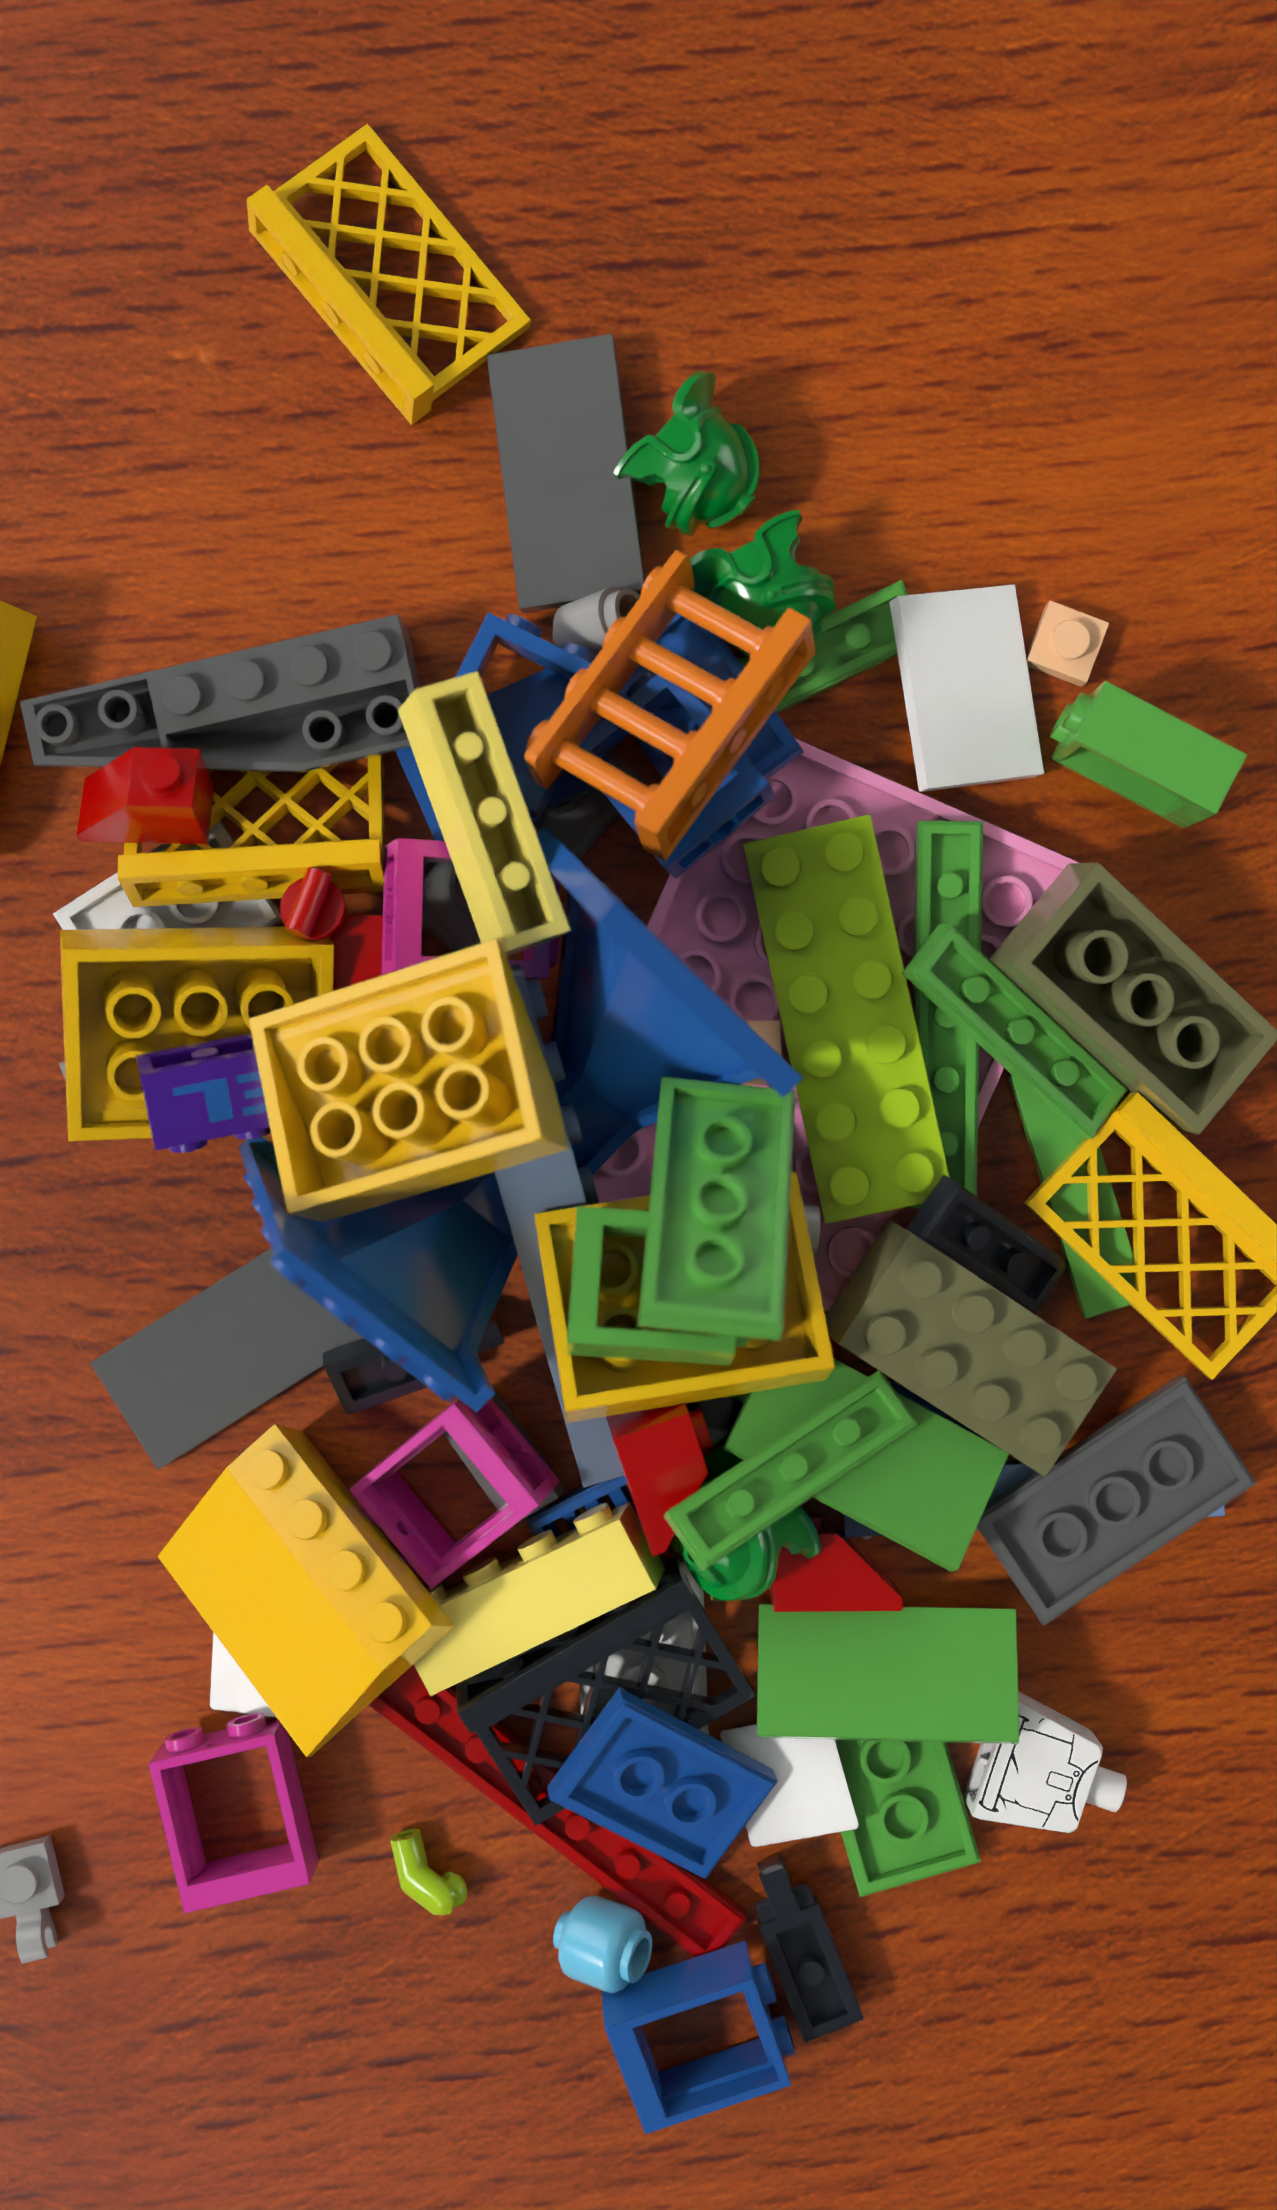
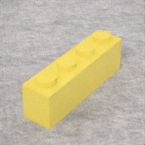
(482, 814)
(540, 1593)

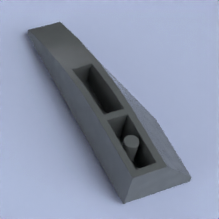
(245, 710)

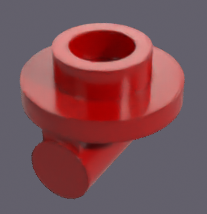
(313, 906)

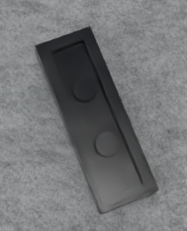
(988, 1244)

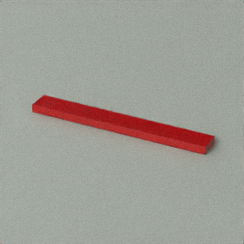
(664, 1893)

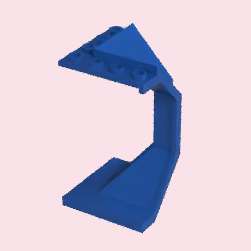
(432, 1265)

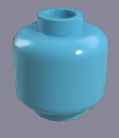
(602, 1944)

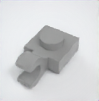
(27, 1889)

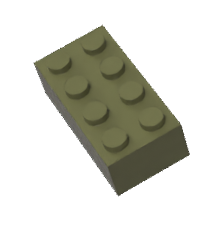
(1135, 996)
(967, 1348)

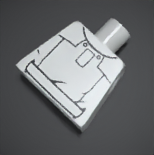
(1044, 1776)

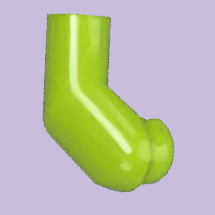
(419, 1881)

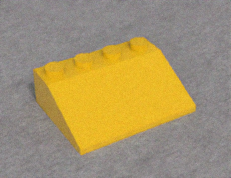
(163, 992)
(405, 1084)
(616, 1386)
(302, 1587)

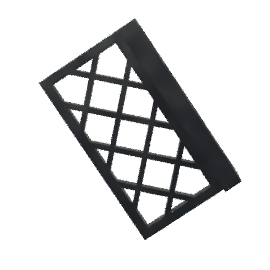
(536, 1672)

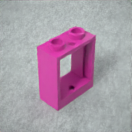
(404, 910)
(499, 1455)
(242, 1875)

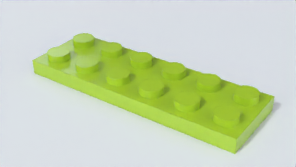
(847, 1018)

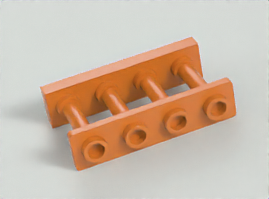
(699, 757)

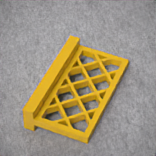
(336, 290)
(268, 869)
(1196, 1183)

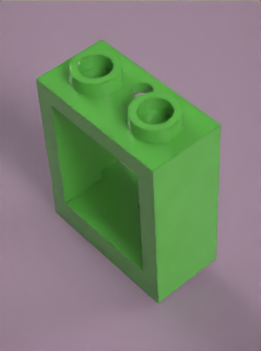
(1145, 755)
(590, 1340)

